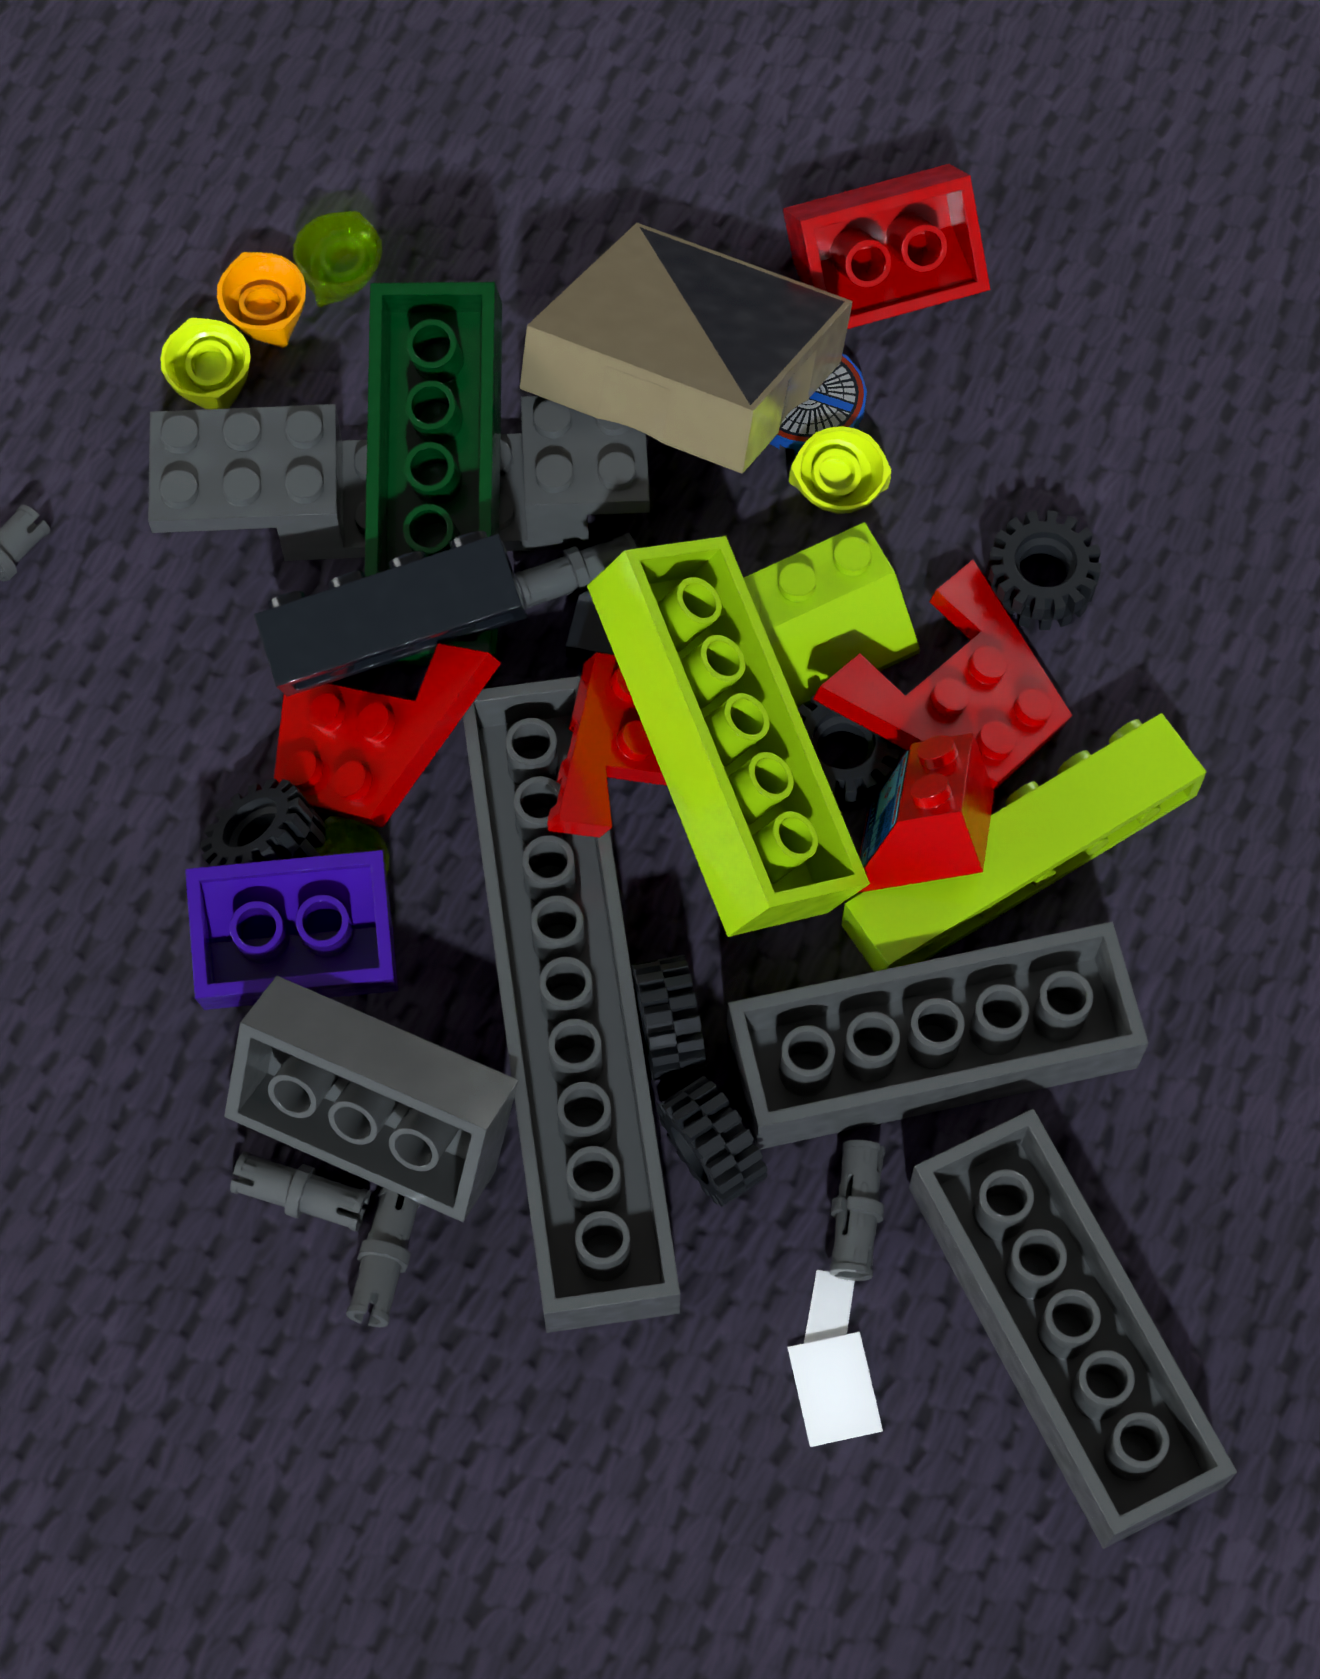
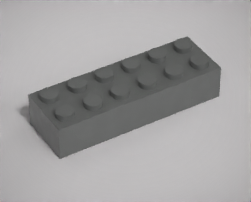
(935, 1035)
(1070, 1328)

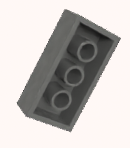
(369, 1098)

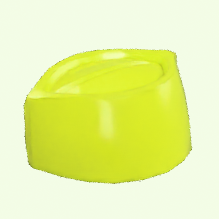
(206, 362)
(840, 470)

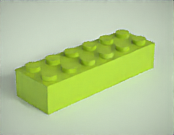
(727, 734)

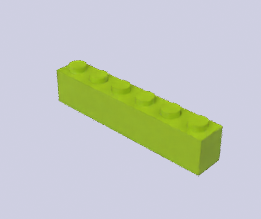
(1033, 843)

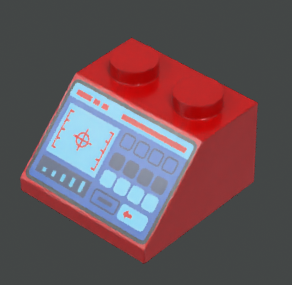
(929, 815)

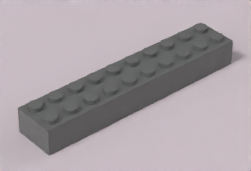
(568, 1023)

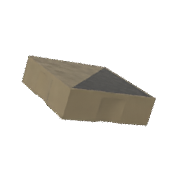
(685, 346)

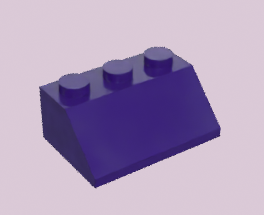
(295, 919)

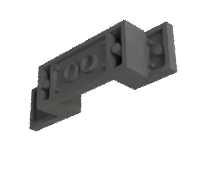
(299, 476)

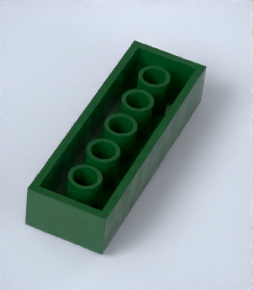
(432, 424)

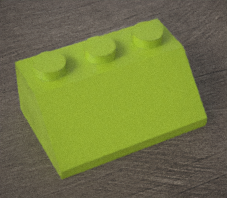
(830, 608)

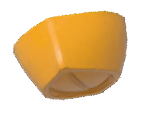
(262, 296)

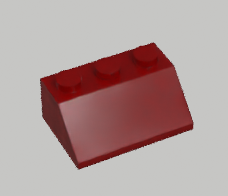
(892, 244)

